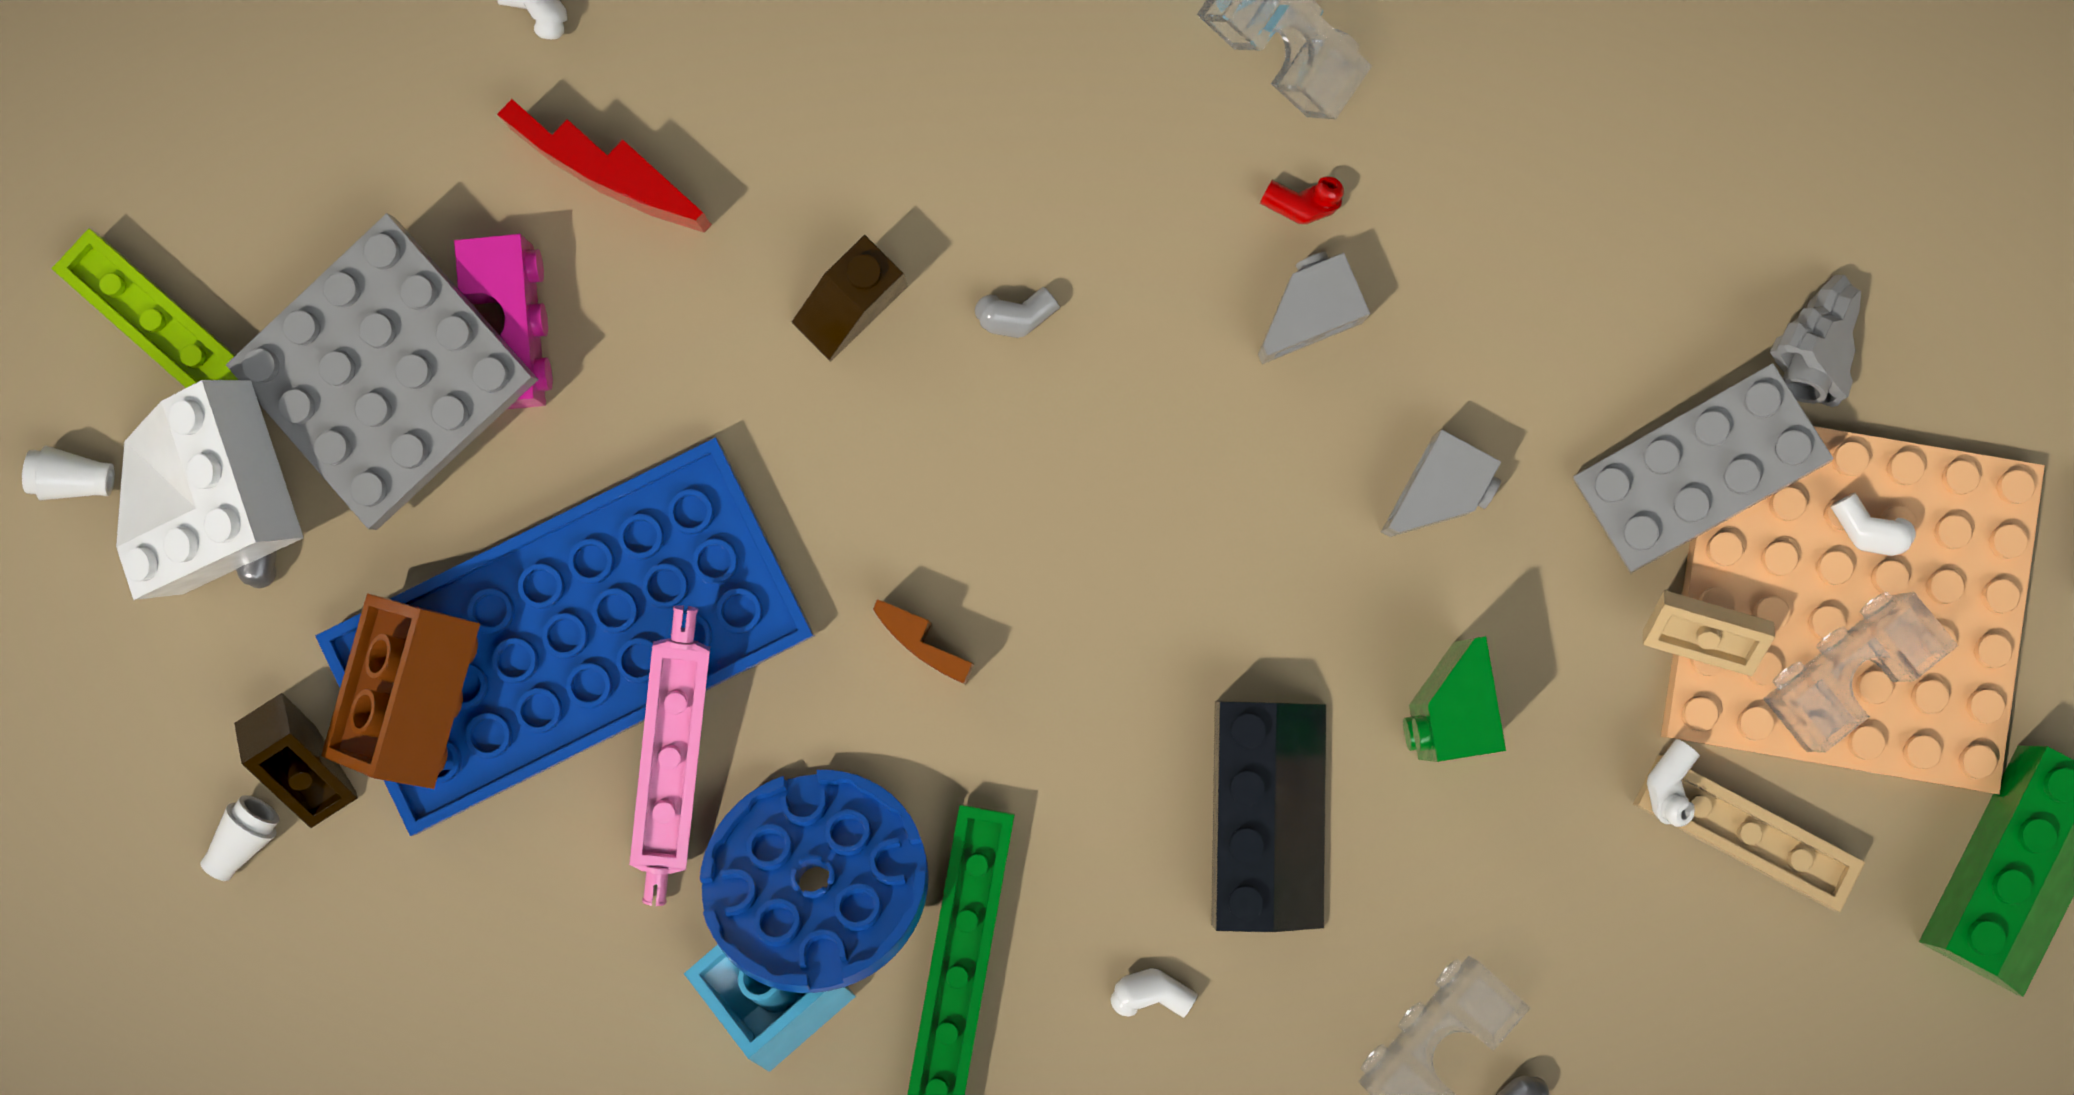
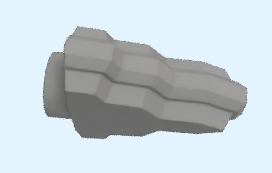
(1820, 345)

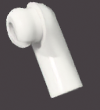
(1871, 533)
(1149, 988)

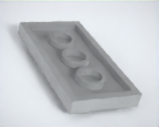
(1702, 468)

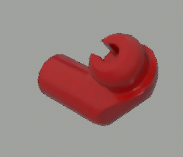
(1307, 205)

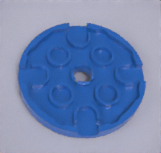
(826, 934)

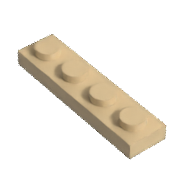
(1765, 841)

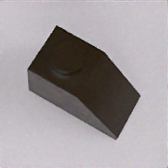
(849, 297)
(286, 757)

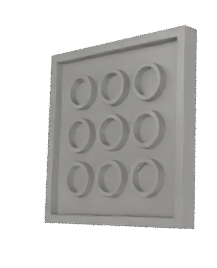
(382, 372)

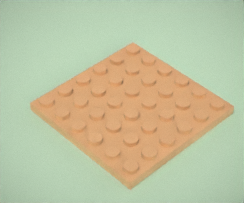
(1804, 573)

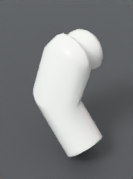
(547, 13)
(1666, 785)

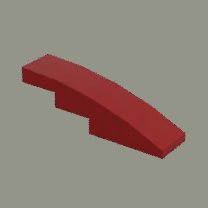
(618, 175)

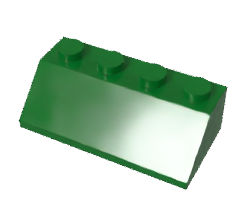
(2012, 874)

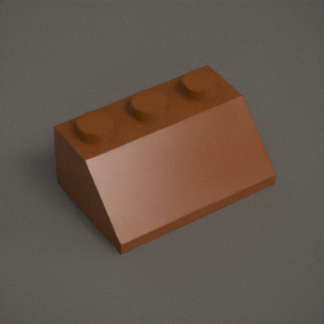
(401, 692)

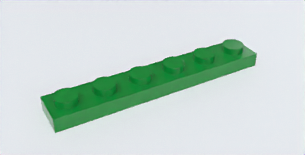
(961, 952)

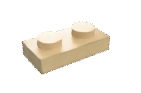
(1708, 633)

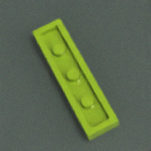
(143, 311)

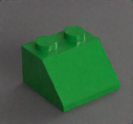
(1457, 707)

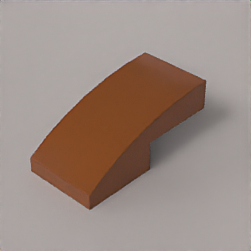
(911, 633)

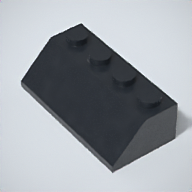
(1268, 817)

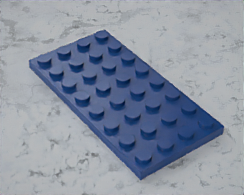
(576, 617)

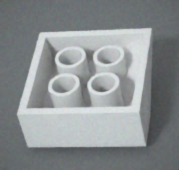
(200, 491)

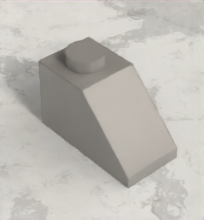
(1314, 306)
(1444, 485)

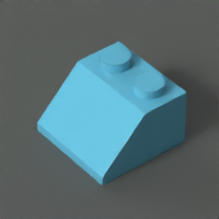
(761, 1018)

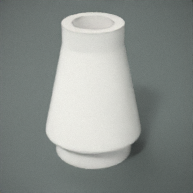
(65, 475)
(240, 835)

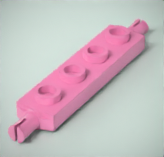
(669, 755)

